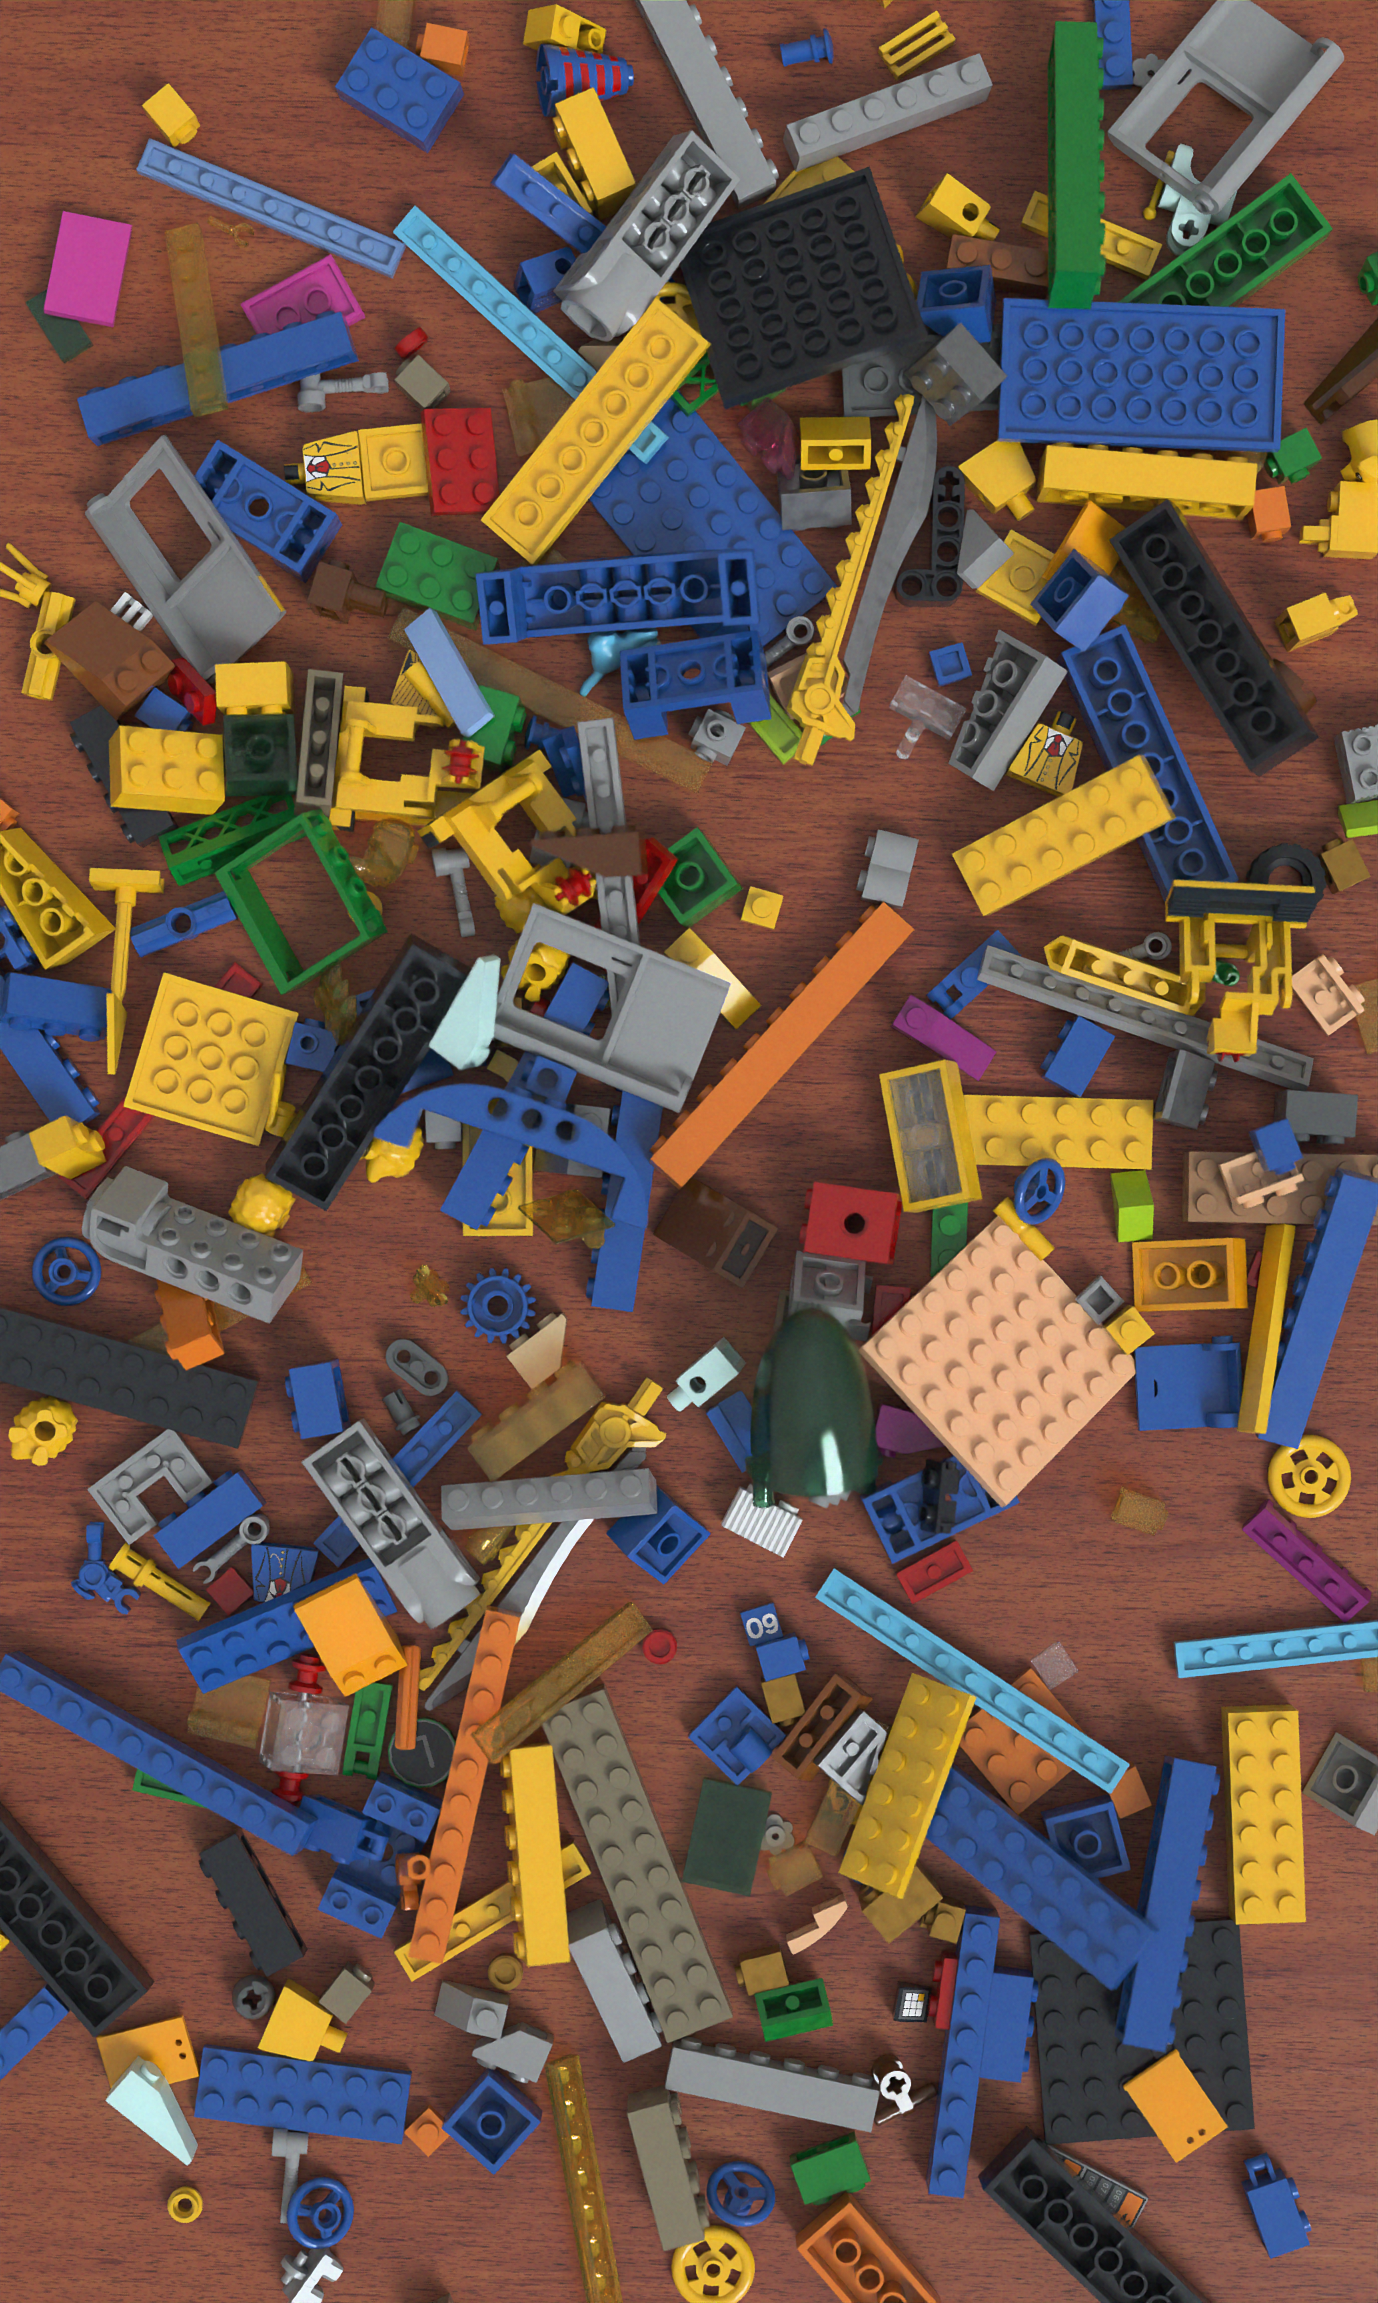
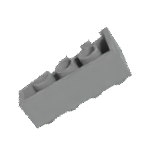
(1005, 709)
(612, 1981)

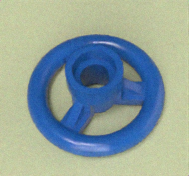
(1032, 1188)
(47, 1290)
(735, 2209)
(331, 2218)

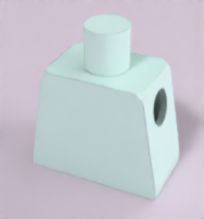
(715, 1366)

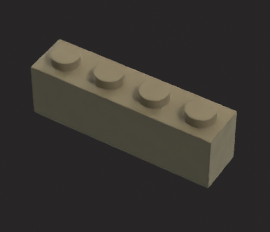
(318, 741)

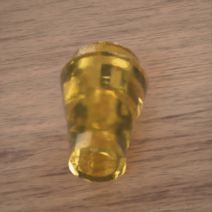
(487, 1542)

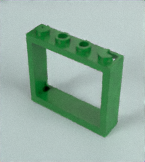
(262, 925)

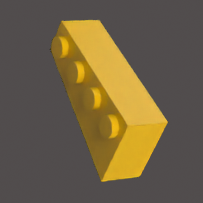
(46, 902)

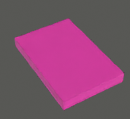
(88, 269)
(302, 298)

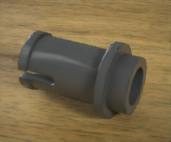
(401, 1412)

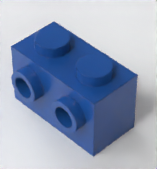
(311, 1046)

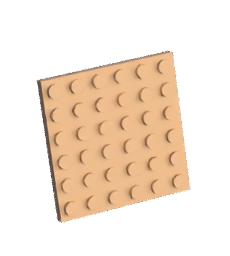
(999, 1360)

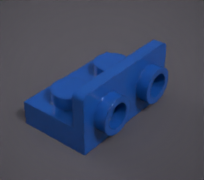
(566, 760)

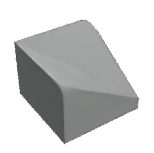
(1099, 1299)

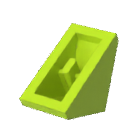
(1132, 1206)

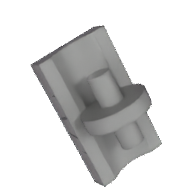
(304, 2273)

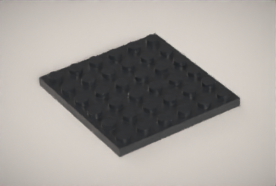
(800, 288)
(1088, 2065)

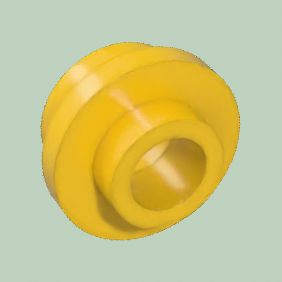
(177, 2211)

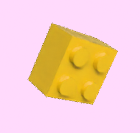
(255, 688)

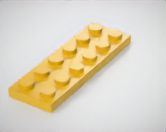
(1063, 1129)
(907, 1785)

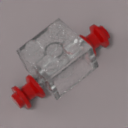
(302, 1731)

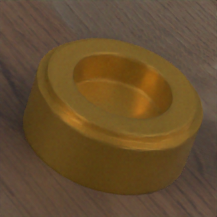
(505, 1971)

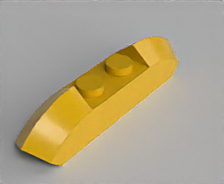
(1121, 974)

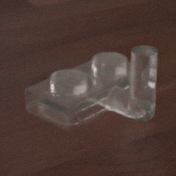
(926, 710)

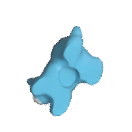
(606, 649)

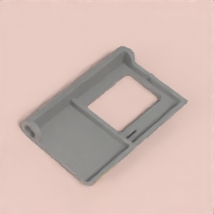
(1249, 63)
(221, 602)
(655, 1027)

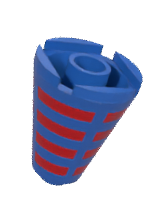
(573, 71)

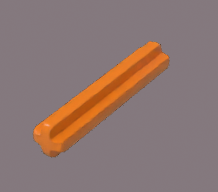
(408, 1699)

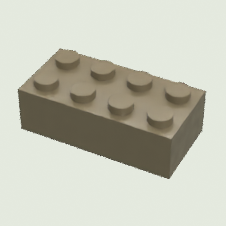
(666, 2167)

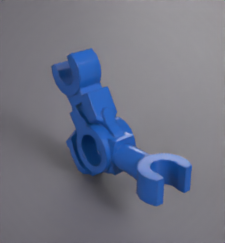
(97, 1576)

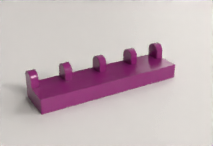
(1306, 1562)

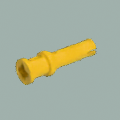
(145, 1573)

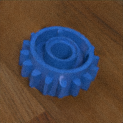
(479, 1310)

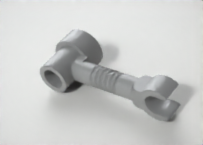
(313, 389)
(790, 639)
(452, 863)
(1144, 950)
(246, 1535)
(290, 2146)

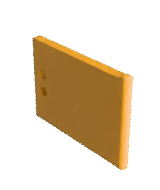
(1091, 538)
(155, 2042)
(1175, 2105)

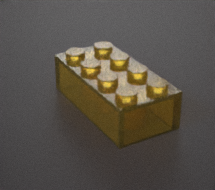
(537, 1420)

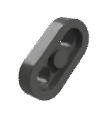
(417, 1367)

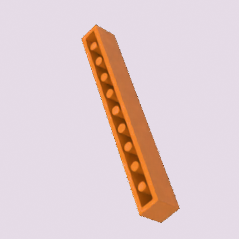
(780, 1046)
(463, 1786)

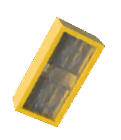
(930, 1136)

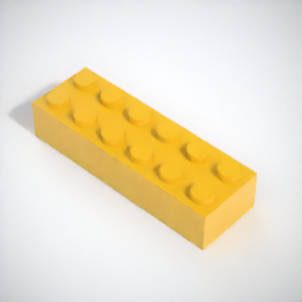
(1146, 480)
(1064, 835)
(1263, 1814)
(535, 1854)

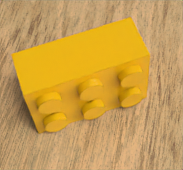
(593, 153)
(166, 770)

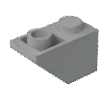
(519, 2051)

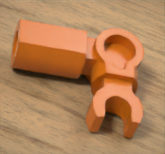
(409, 1871)

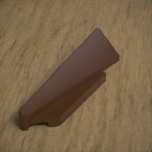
(1348, 377)

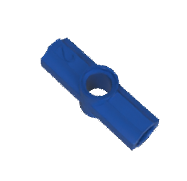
(163, 932)

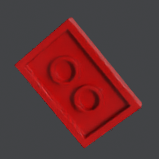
(460, 460)

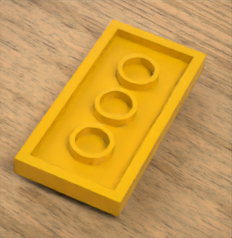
(507, 1218)

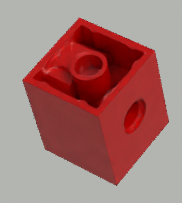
(830, 1220)

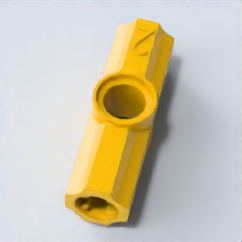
(44, 668)

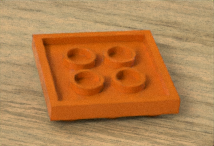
(1009, 1760)

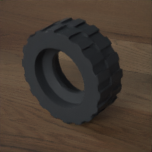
(1293, 856)

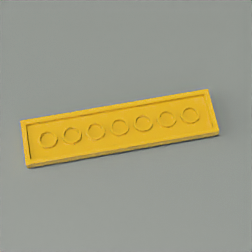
(595, 432)

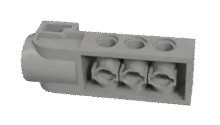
(646, 238)
(189, 1248)
(393, 1525)

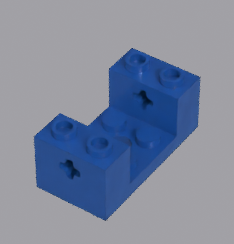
(293, 529)
(731, 672)
(896, 1507)
(367, 1888)

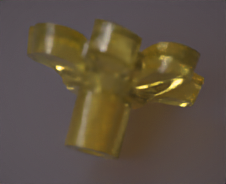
(429, 1287)

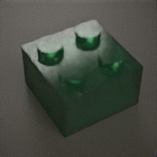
(259, 755)

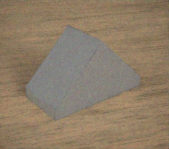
(980, 551)

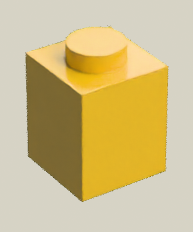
(171, 116)
(1128, 1329)

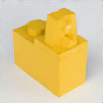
(1353, 524)
(1313, 620)

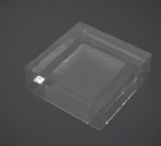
(1054, 1665)

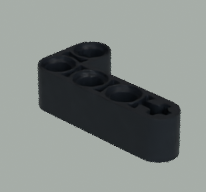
(939, 537)

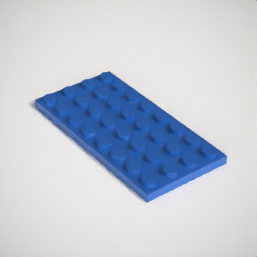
(1142, 375)
(703, 500)

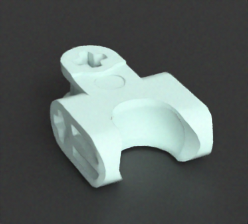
(1185, 214)

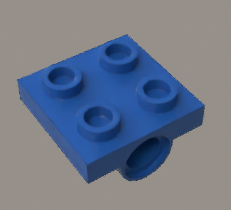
(16, 946)
(737, 1735)

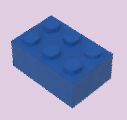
(399, 90)

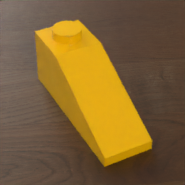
(695, 953)

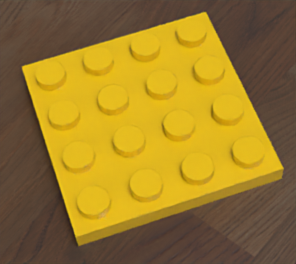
(210, 1059)

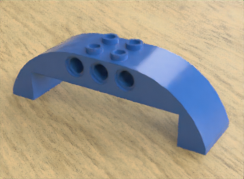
(618, 594)
(469, 1105)

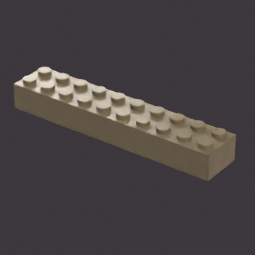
(637, 1865)

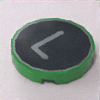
(429, 1760)

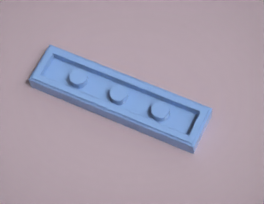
(449, 672)

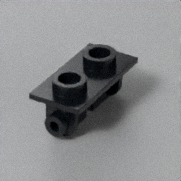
(935, 1512)

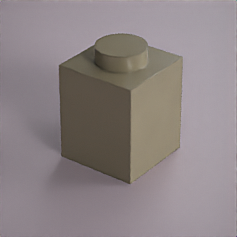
(421, 383)
(347, 1991)

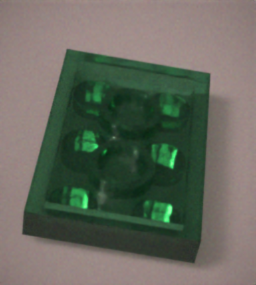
(726, 1836)

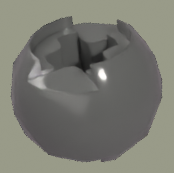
(246, 2007)

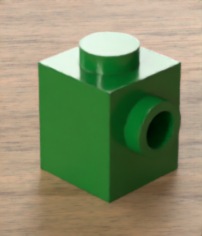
(1294, 458)

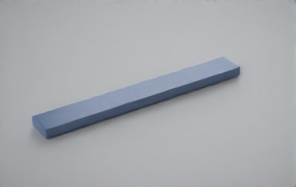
(271, 208)

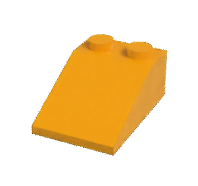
(1190, 1275)
(351, 1635)

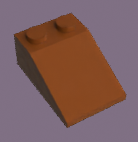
(110, 658)

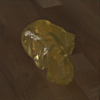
(387, 854)

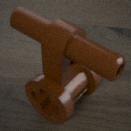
(895, 2085)

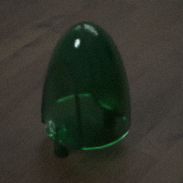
(811, 1413)

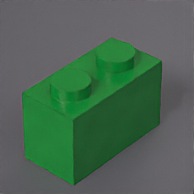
(794, 2009)
(830, 2169)

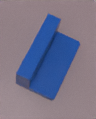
(733, 1425)

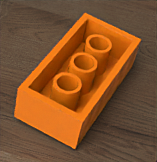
(860, 2258)

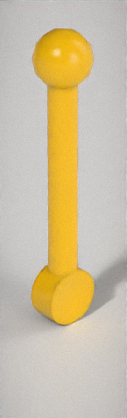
(1149, 212)

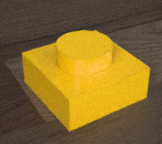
(762, 908)

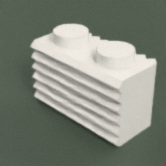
(767, 1527)

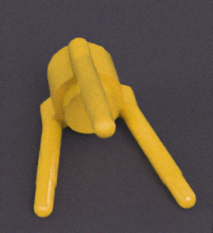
(29, 585)
(280, 1113)

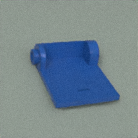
(1193, 1385)

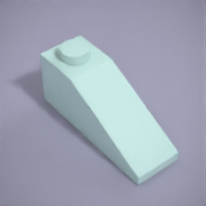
(471, 1019)
(149, 2103)

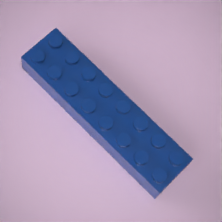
(1130, 722)
(1038, 1880)
(1166, 1901)

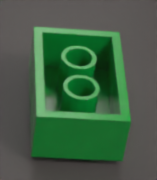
(434, 574)

